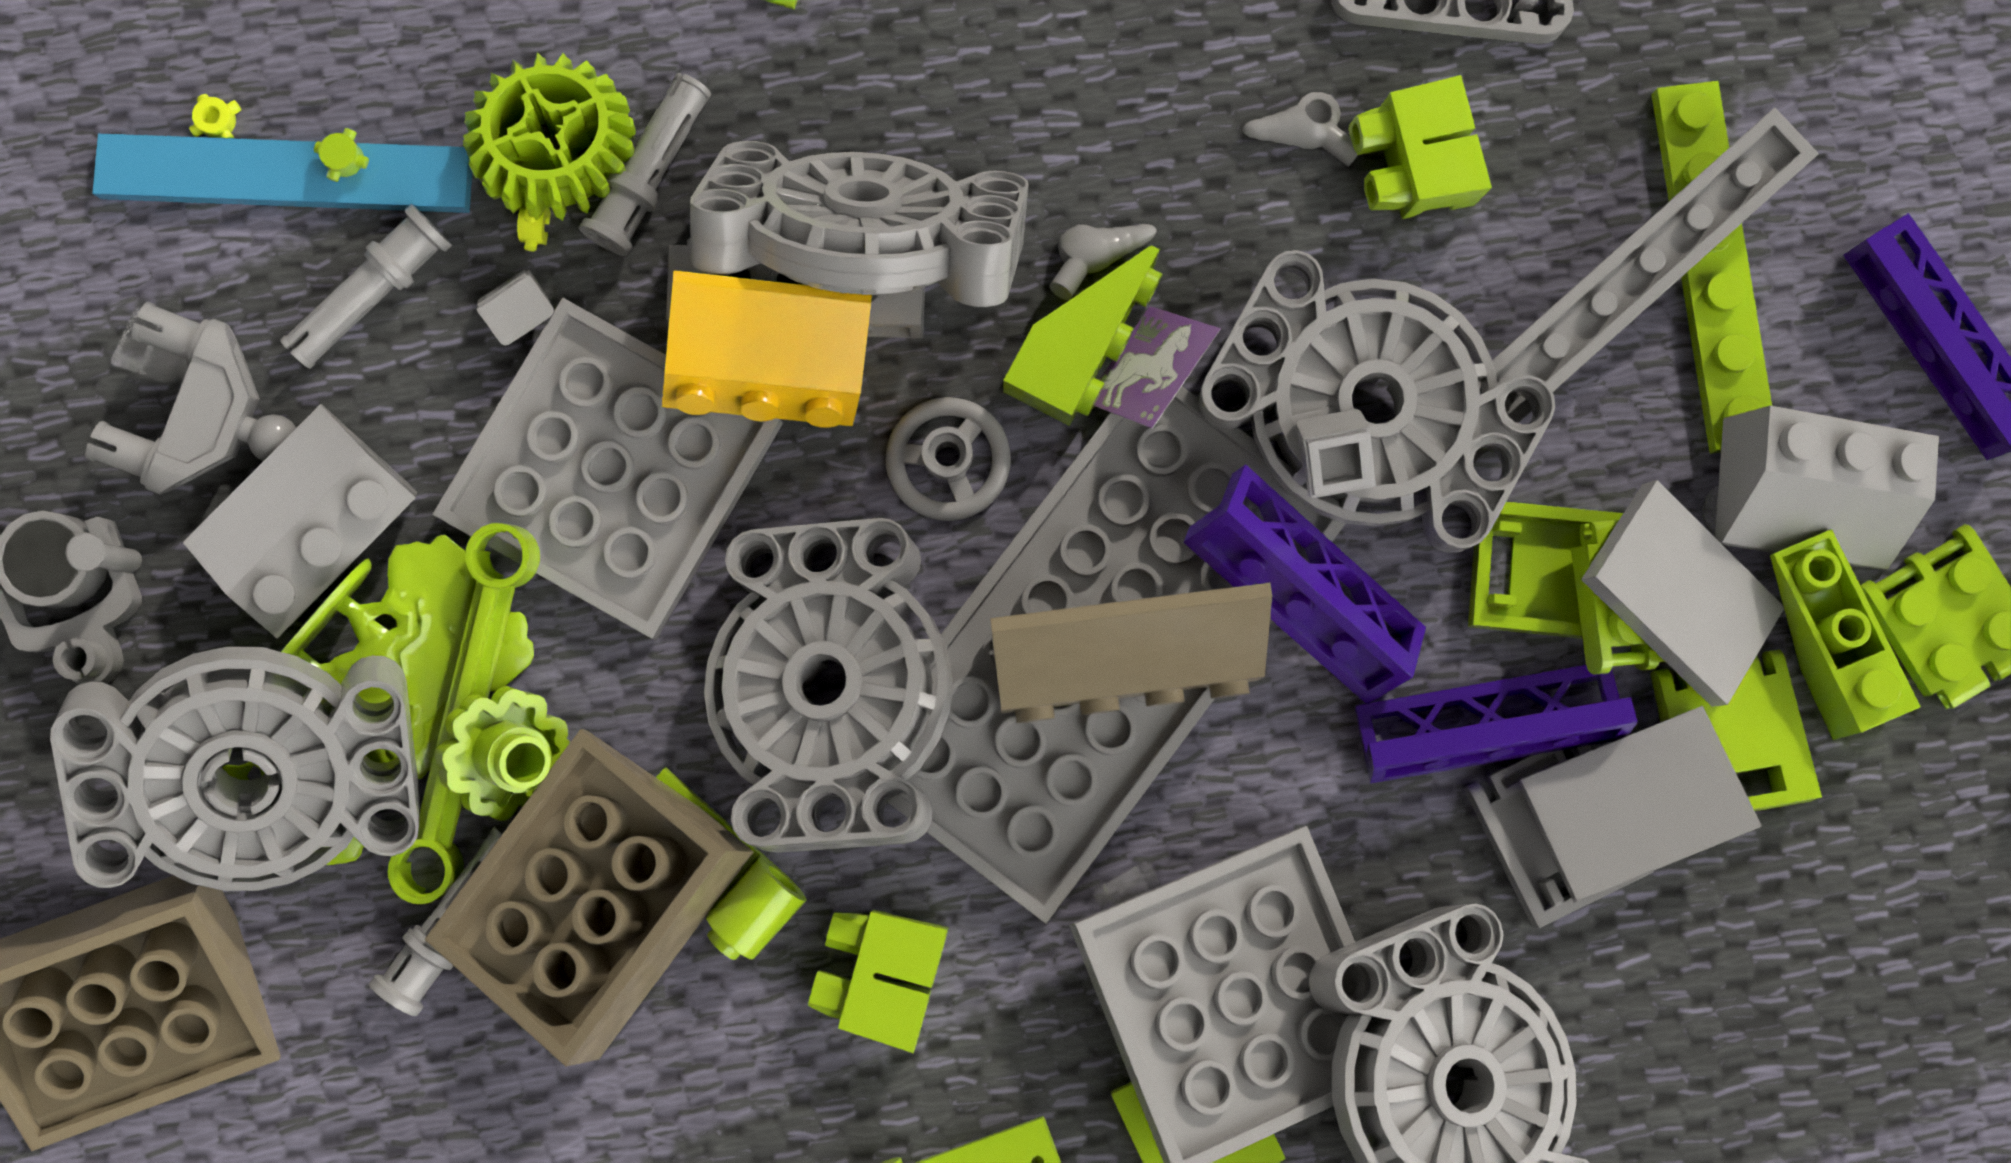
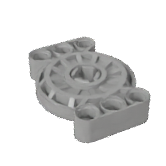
(859, 223)
(1429, 377)
(781, 643)
(223, 830)
(1443, 1012)

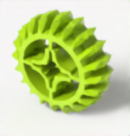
(510, 155)

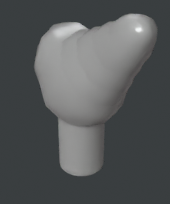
(1306, 125)
(1093, 250)

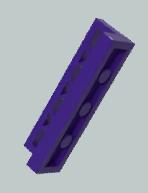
(1934, 335)
(1308, 596)
(1494, 736)

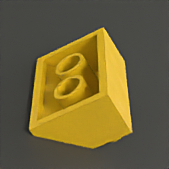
(765, 349)

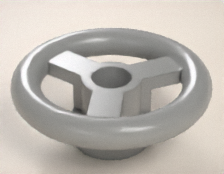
(961, 439)

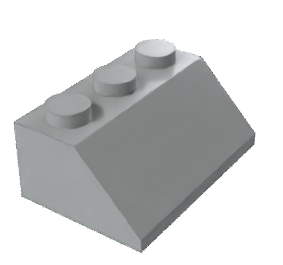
(1811, 473)
(299, 520)

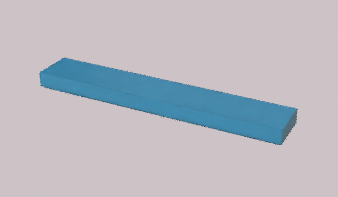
(278, 174)

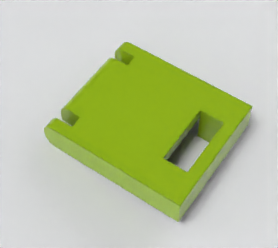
(1541, 571)
(1756, 728)

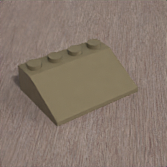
(1132, 651)
(587, 899)
(126, 1009)

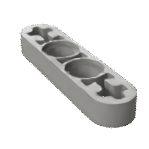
(1453, 19)

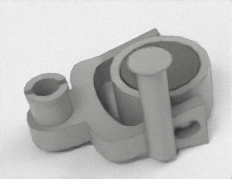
(59, 565)

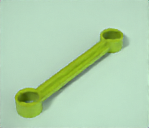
(472, 675)

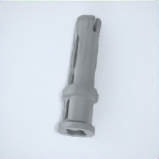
(635, 189)
(386, 267)
(418, 961)

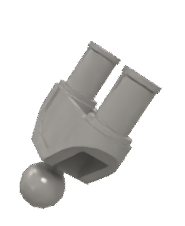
(209, 412)

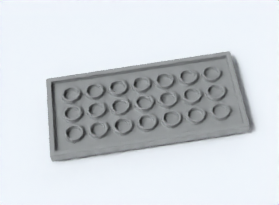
(1048, 795)

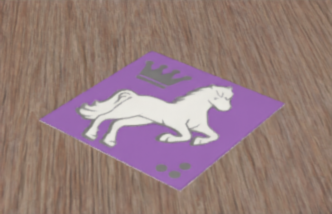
(1154, 365)

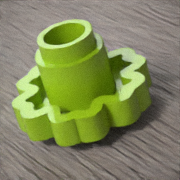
(499, 750)

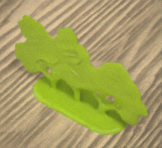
(431, 604)

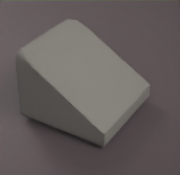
(515, 307)
(1336, 453)

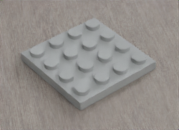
(603, 472)
(1217, 996)

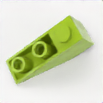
(1068, 346)
(1839, 639)

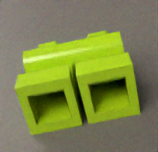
(1425, 149)
(873, 1004)

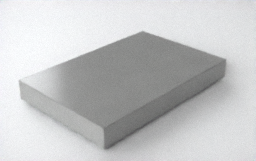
(1683, 593)
(1639, 804)

